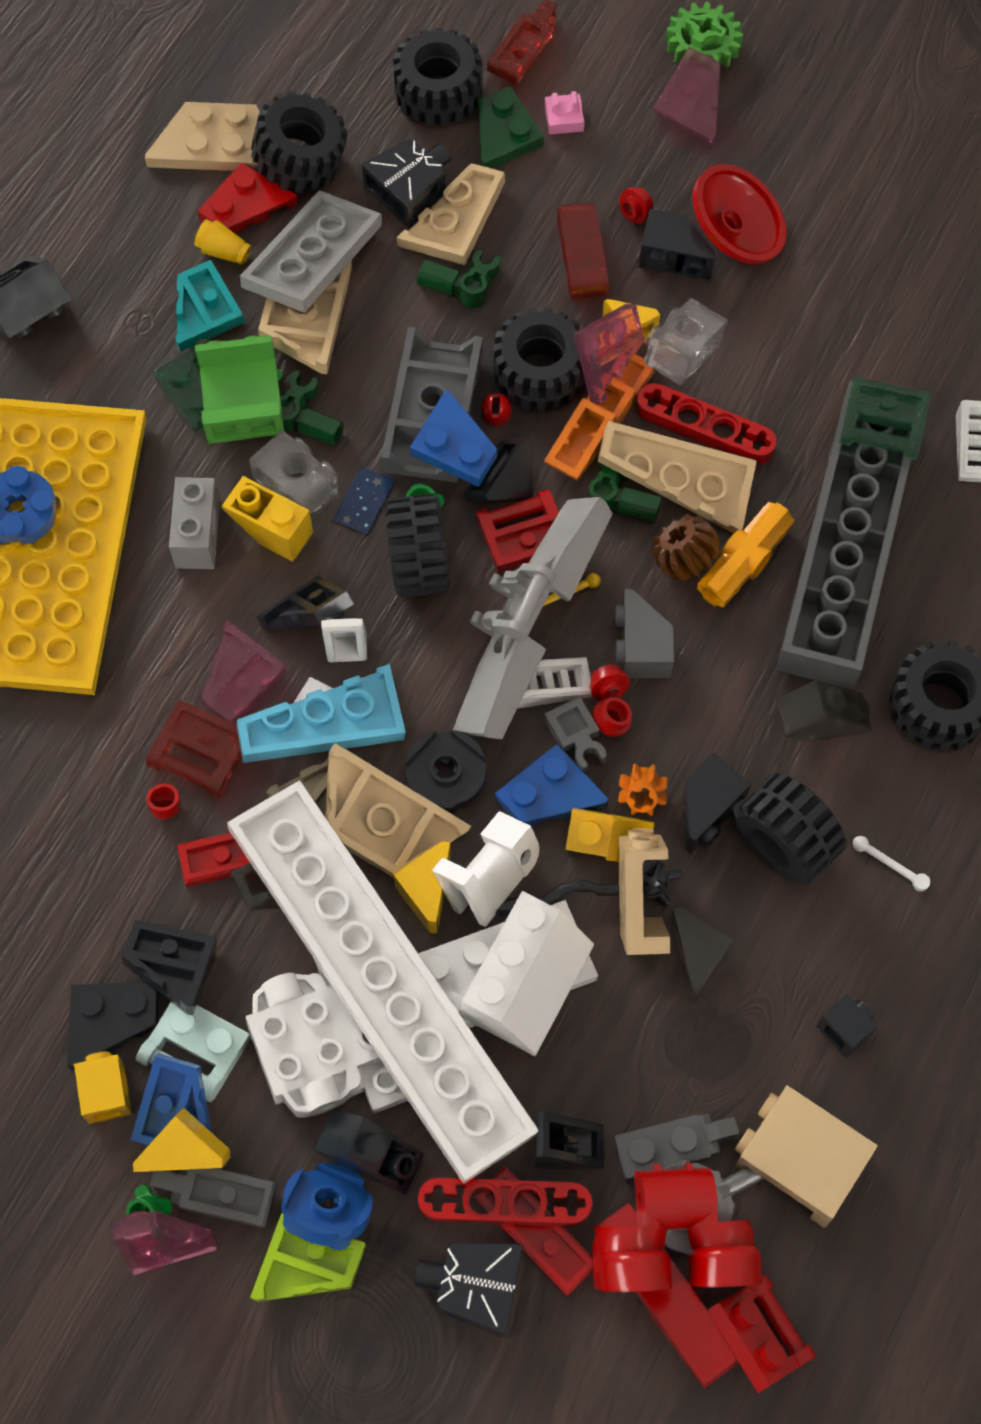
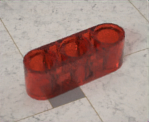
(582, 250)

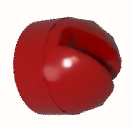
(504, 410)
(163, 801)

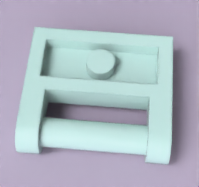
(202, 1036)

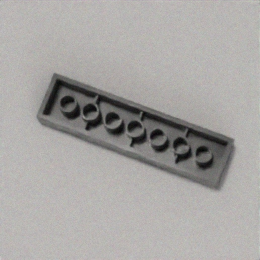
(845, 560)

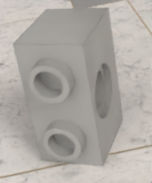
(194, 523)

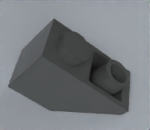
(646, 641)

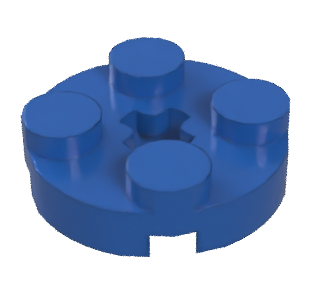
(39, 506)
(320, 1225)

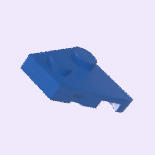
(454, 442)
(550, 790)
(168, 1090)

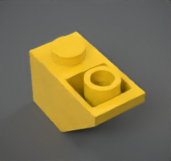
(269, 518)

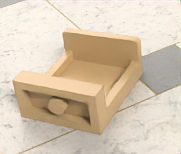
(637, 932)
(805, 1153)

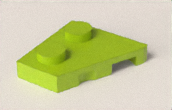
(303, 1268)

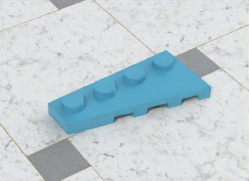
(350, 715)

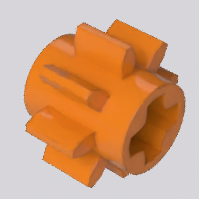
(633, 784)

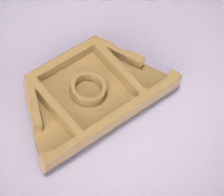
(206, 138)
(310, 334)
(382, 816)

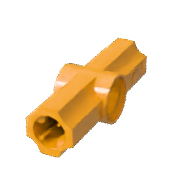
(745, 554)

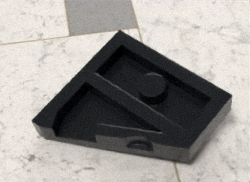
(307, 606)

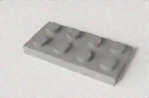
(311, 251)

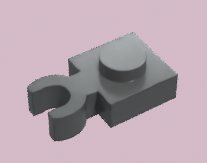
(575, 729)

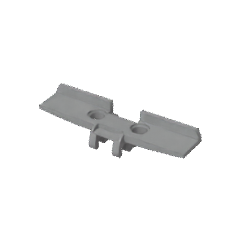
(512, 654)

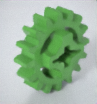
(706, 32)

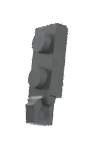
(667, 1143)
(218, 1194)

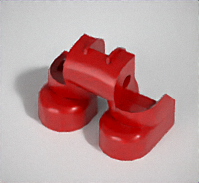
(675, 1200)

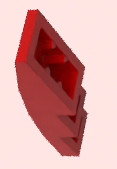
(683, 1318)

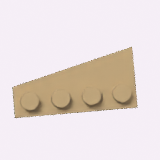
(686, 473)

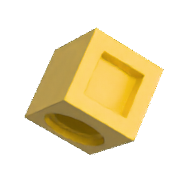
(102, 1087)

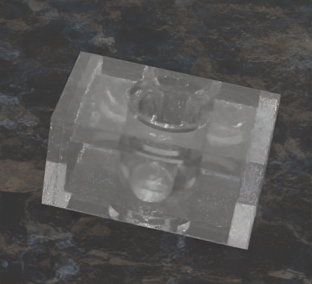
(684, 341)
(286, 456)

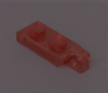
(523, 43)

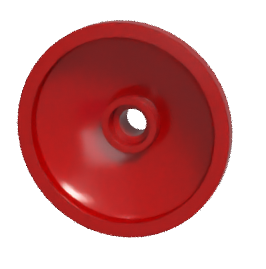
(739, 214)

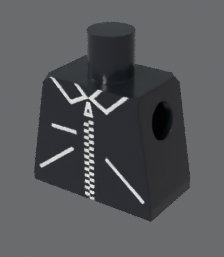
(407, 178)
(474, 1283)

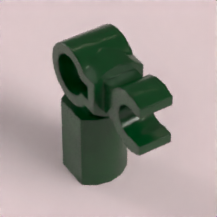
(469, 287)
(308, 421)
(626, 500)

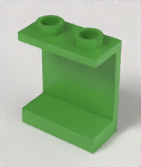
(239, 389)

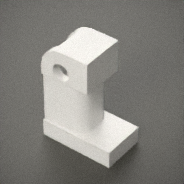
(493, 870)

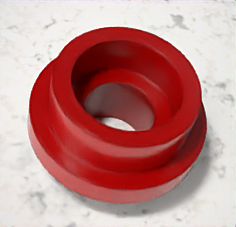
(635, 204)
(608, 682)
(612, 716)

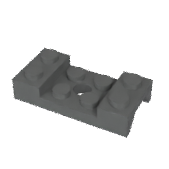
(423, 371)

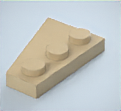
(458, 218)

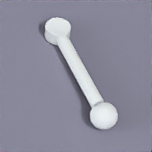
(920, 881)

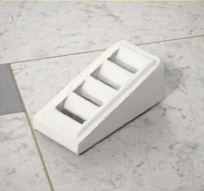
(968, 420)
(345, 640)
(550, 694)

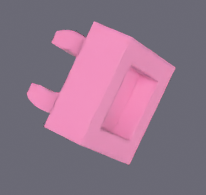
(564, 113)

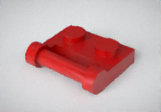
(518, 542)
(752, 1338)

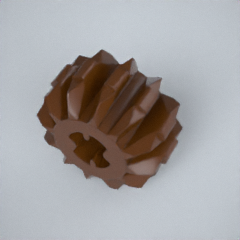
(685, 547)

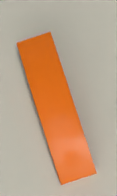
(584, 432)

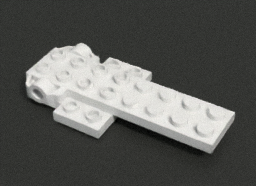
(317, 1050)

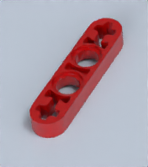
(709, 417)
(504, 1209)

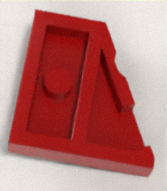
(245, 200)

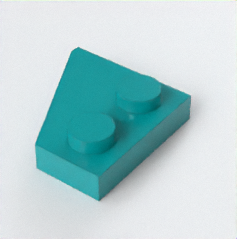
(203, 306)

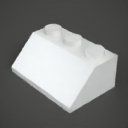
(526, 974)

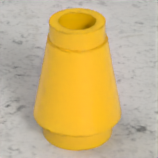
(220, 242)

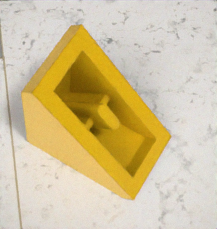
(421, 888)
(183, 1146)

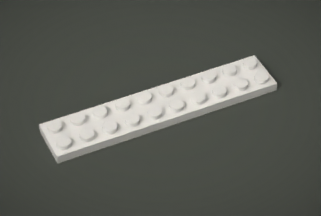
(383, 982)

